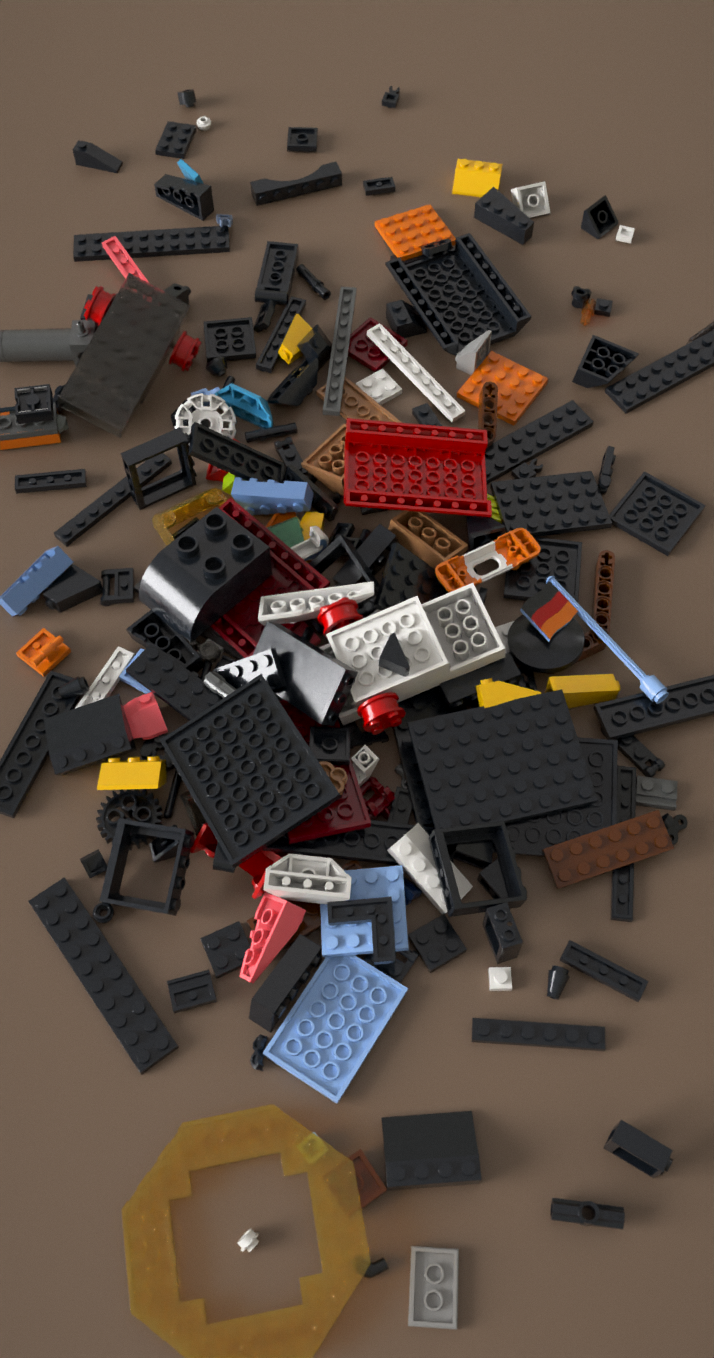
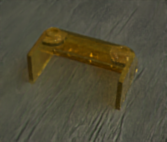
(186, 509)

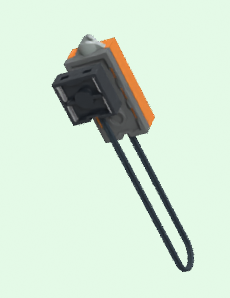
(32, 419)

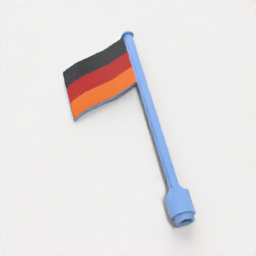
(555, 608)

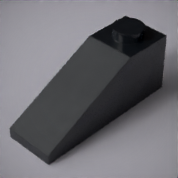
(92, 156)

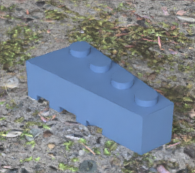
(35, 580)

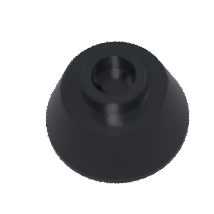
(217, 366)

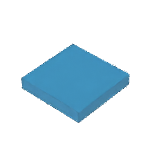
(188, 172)

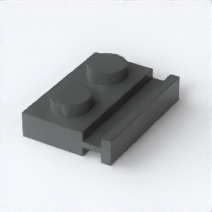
(656, 793)

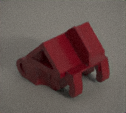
(379, 801)

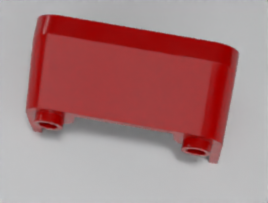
(255, 865)

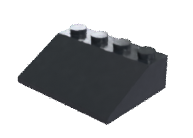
(88, 735)
(430, 1150)

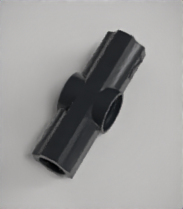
(603, 1215)

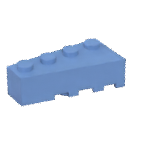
(272, 496)

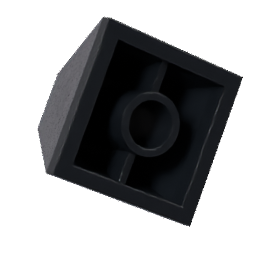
(482, 531)

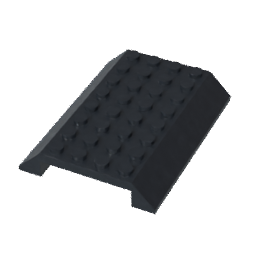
(461, 295)

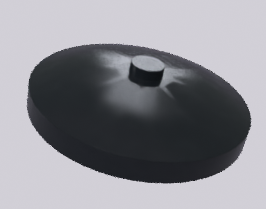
(540, 656)

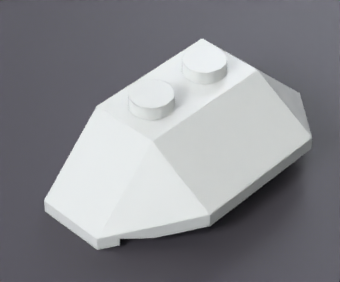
(307, 879)

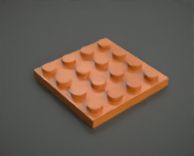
(411, 230)
(515, 385)

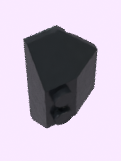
(296, 384)

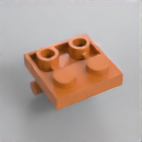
(44, 652)

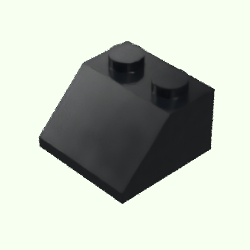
(404, 319)

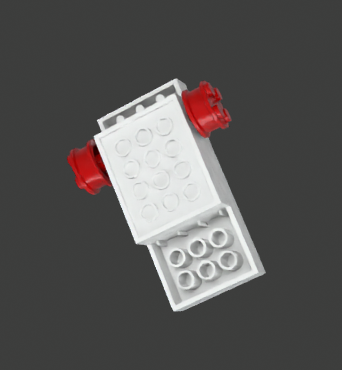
(437, 639)

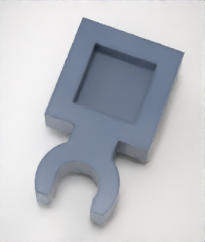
(224, 220)

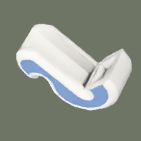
(313, 546)

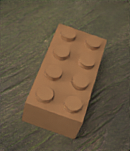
(426, 537)

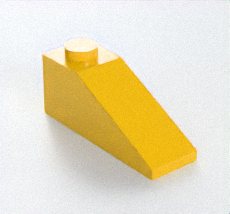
(499, 692)

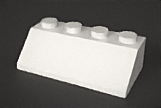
(416, 857)

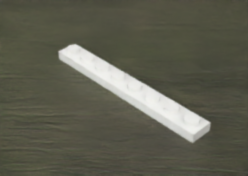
(416, 373)

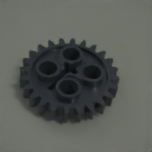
(142, 805)

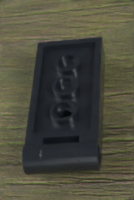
(277, 272)

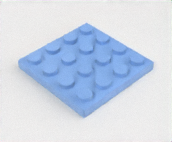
(357, 937)

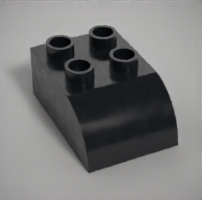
(204, 573)

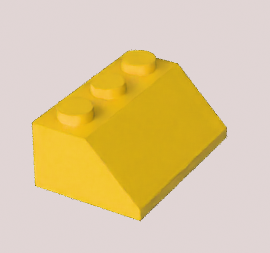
(476, 177)
(132, 773)

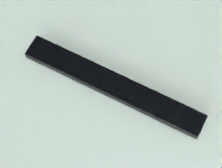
(623, 878)

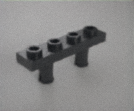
(321, 502)

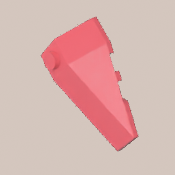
(145, 717)
(274, 928)

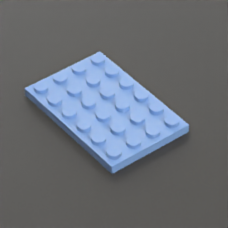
(335, 1024)

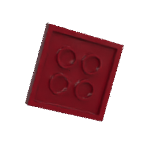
(366, 351)

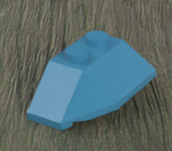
(247, 405)

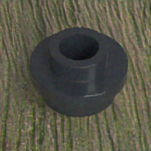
(103, 907)

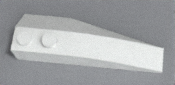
(307, 604)

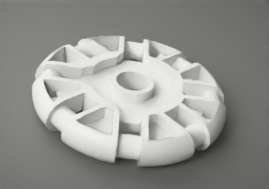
(206, 413)

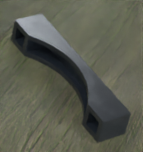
(269, 191)

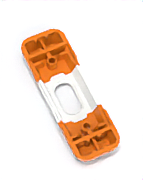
(508, 550)

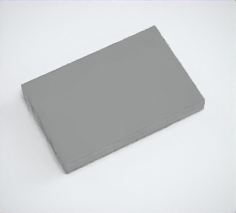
(433, 1287)

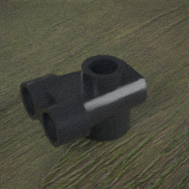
(580, 296)

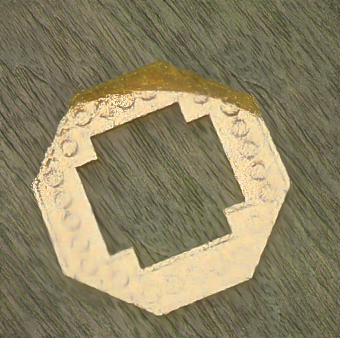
(151, 1247)

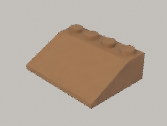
(328, 461)

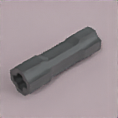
(218, 684)

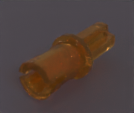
(588, 312)

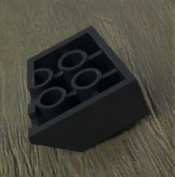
(602, 362)

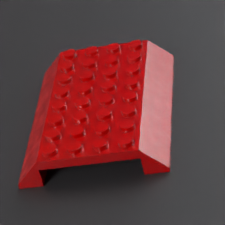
(415, 468)

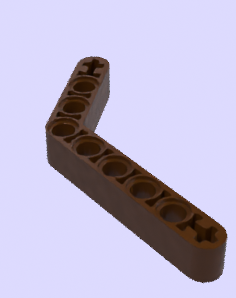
(486, 414)
(600, 599)

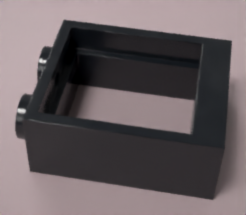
(503, 939)
(639, 1149)

